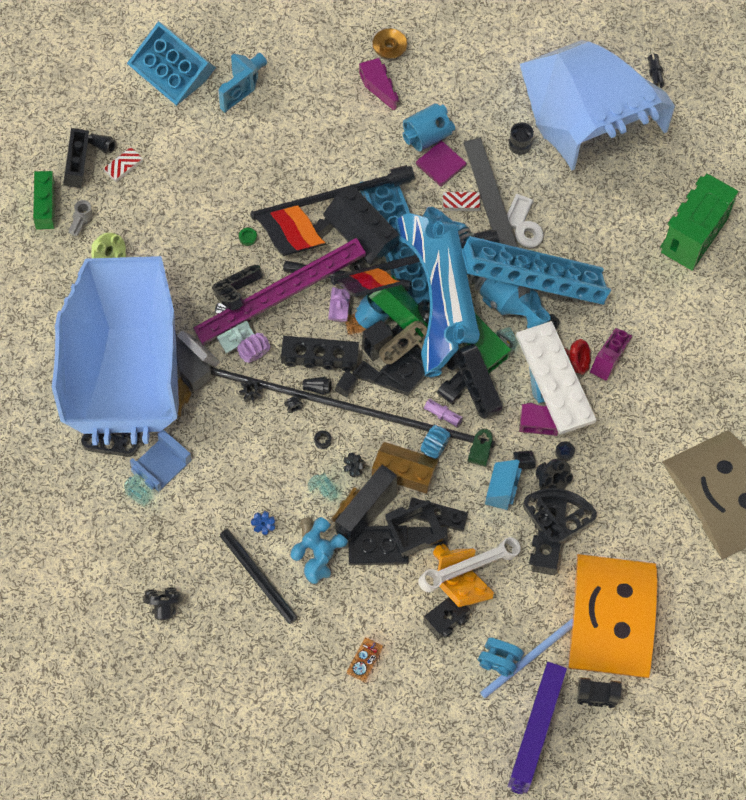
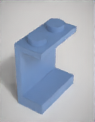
(161, 462)

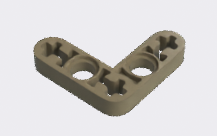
(413, 339)

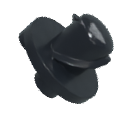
(554, 474)
(163, 602)

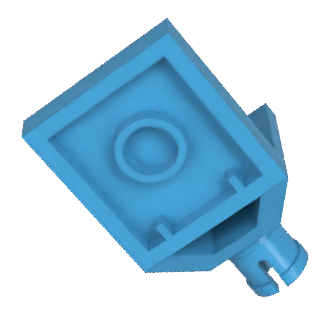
(244, 80)

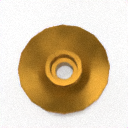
(389, 37)

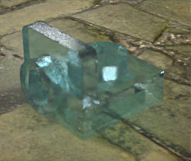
(326, 487)
(136, 493)

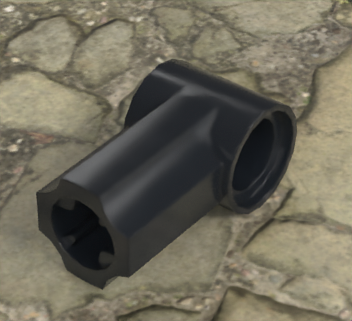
(452, 388)

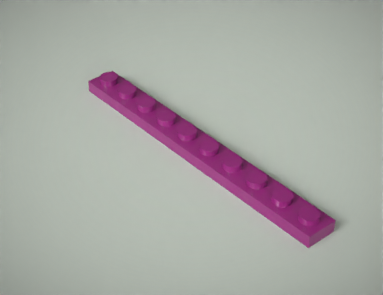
(280, 291)

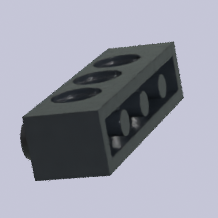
(311, 346)
(547, 563)

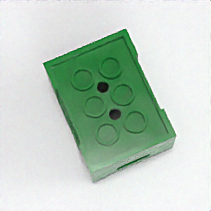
(698, 221)

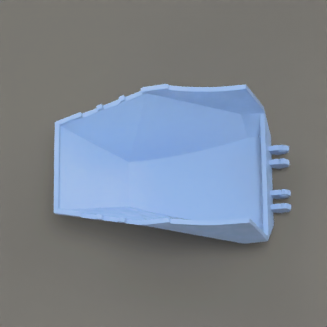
(589, 93)
(117, 350)

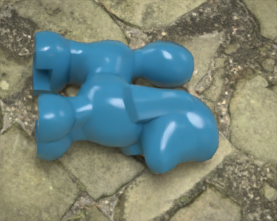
(323, 550)

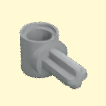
(80, 218)

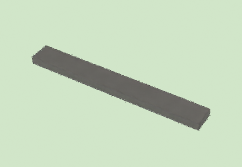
(489, 191)

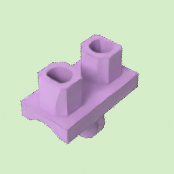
(339, 305)

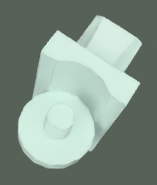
(234, 336)

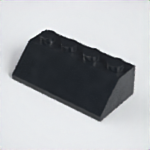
(358, 219)

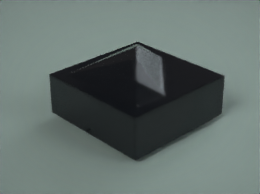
(525, 458)

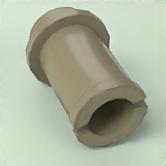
(306, 525)

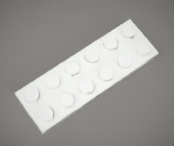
(555, 378)

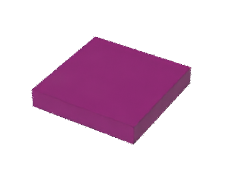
(441, 163)

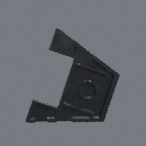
(399, 376)

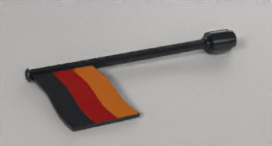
(290, 226)
(376, 279)

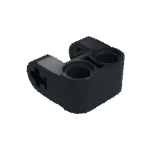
(598, 693)

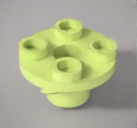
(108, 246)

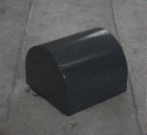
(346, 384)

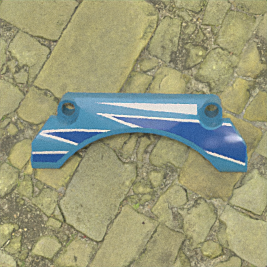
(451, 304)

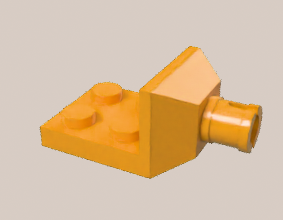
(467, 587)

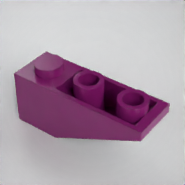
(375, 80)
(610, 354)

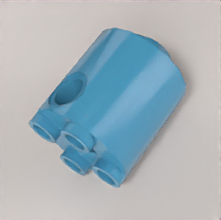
(427, 127)

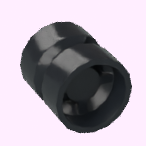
(521, 138)

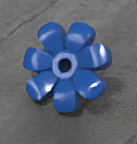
(263, 522)

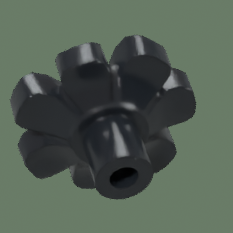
(354, 464)

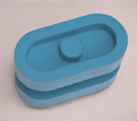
(503, 666)

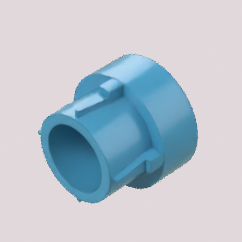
(369, 312)

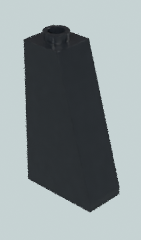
(367, 503)

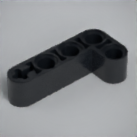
(477, 380)

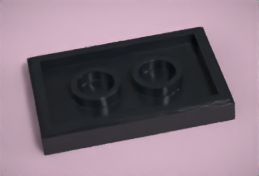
(377, 547)

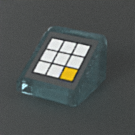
(507, 337)

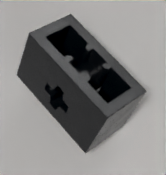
(375, 338)
(444, 627)

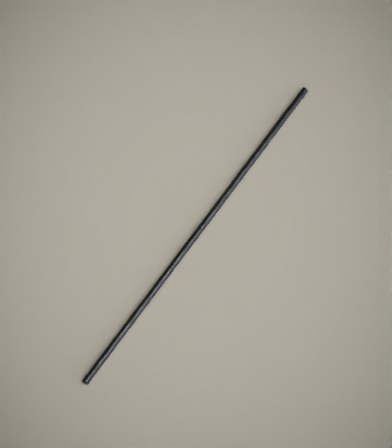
(342, 405)

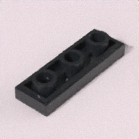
(448, 516)

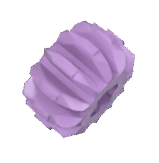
(253, 347)

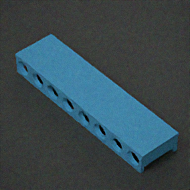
(391, 205)
(535, 270)

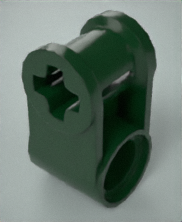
(480, 451)

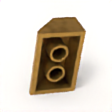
(412, 468)

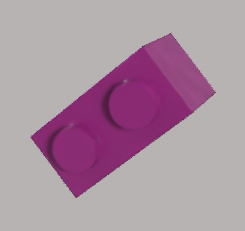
(536, 420)

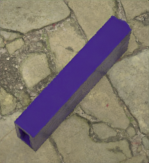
(536, 728)

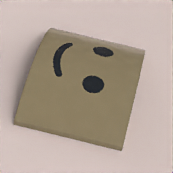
(715, 486)

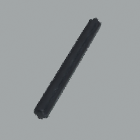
(258, 576)

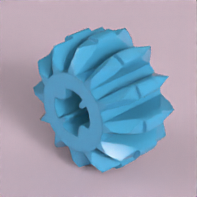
(435, 441)

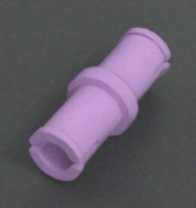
(443, 412)

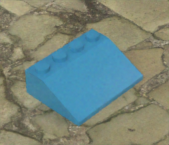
(170, 64)

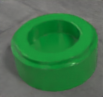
(247, 236)

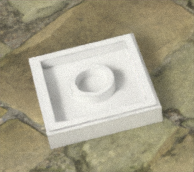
(199, 349)

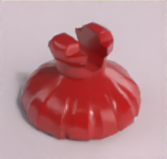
(579, 356)

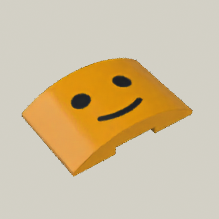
(613, 616)

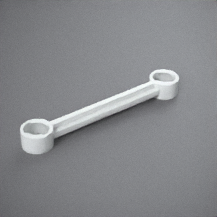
(469, 564)

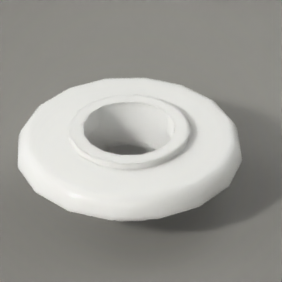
(531, 227)

